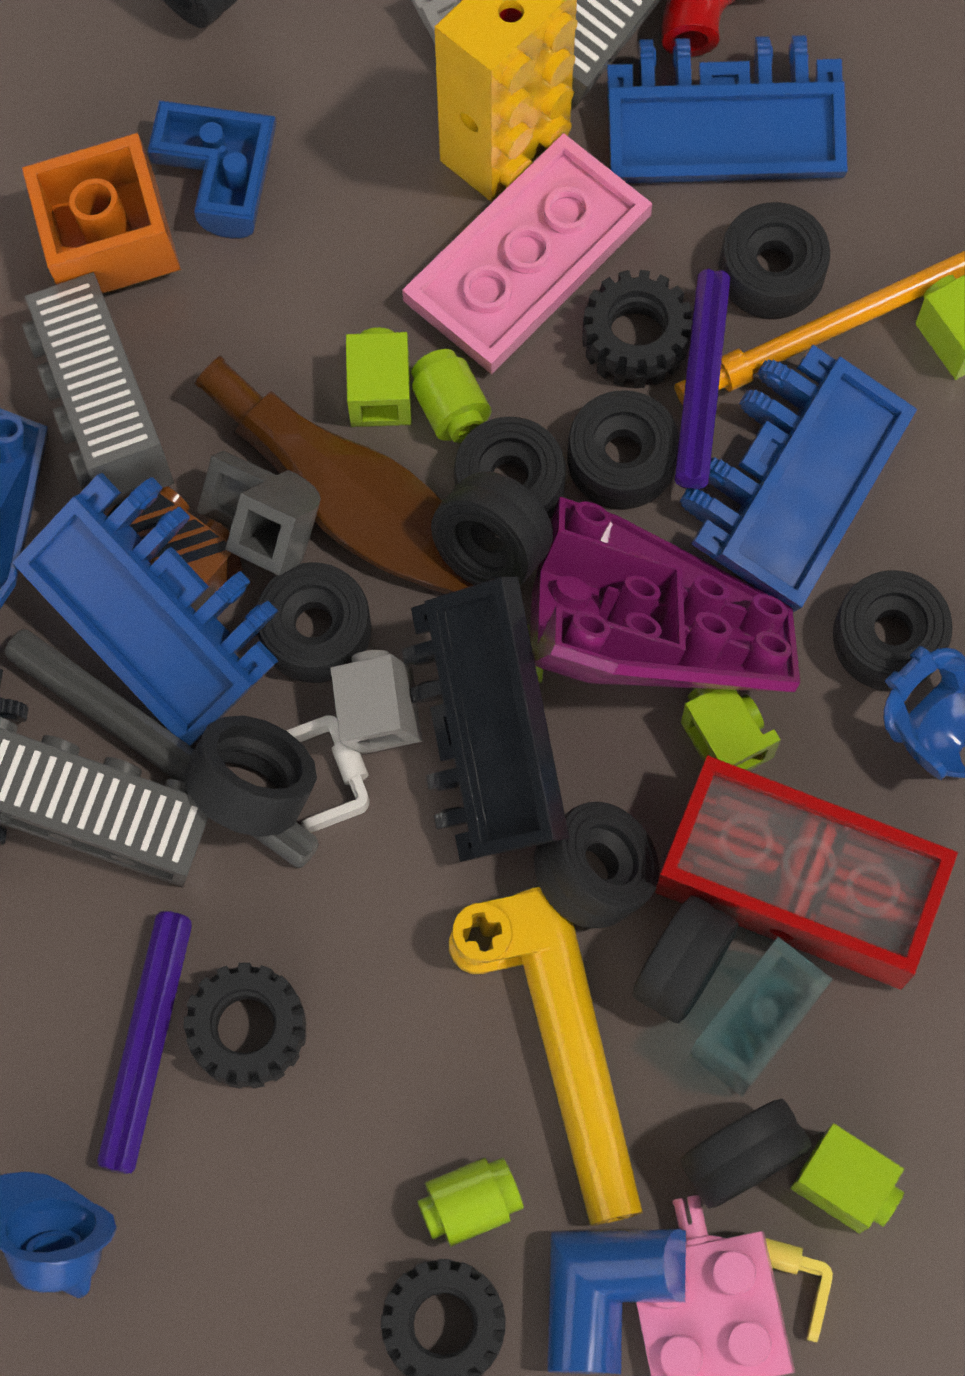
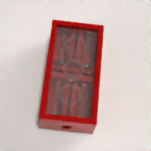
(808, 872)

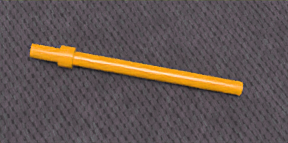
(739, 366)

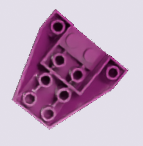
(649, 614)

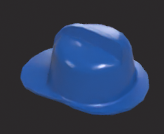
(51, 1233)

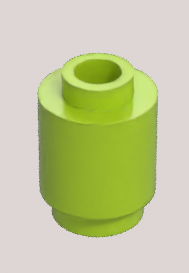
(449, 395)
(470, 1201)

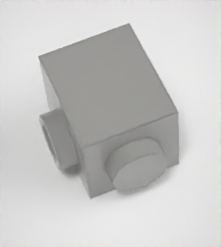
(375, 702)

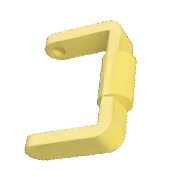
(790, 1260)

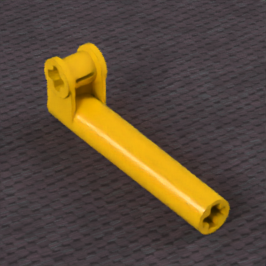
(546, 944)

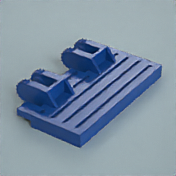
(725, 123)
(809, 470)
(142, 612)

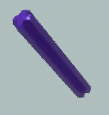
(702, 379)
(144, 1043)

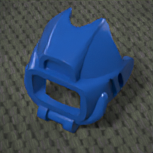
(936, 726)

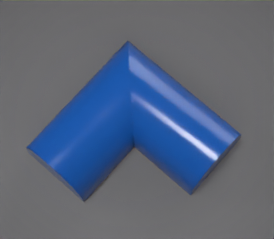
(229, 149)
(591, 1280)

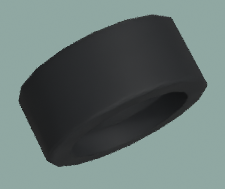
(237, 802)

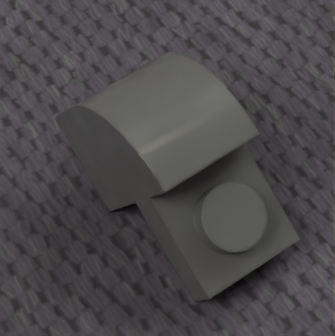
(266, 511)

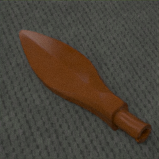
(365, 496)

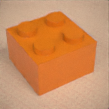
(102, 215)

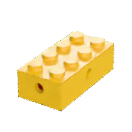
(503, 86)

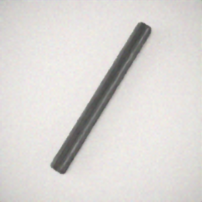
(131, 726)

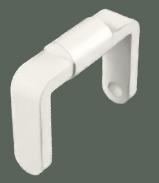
(351, 769)

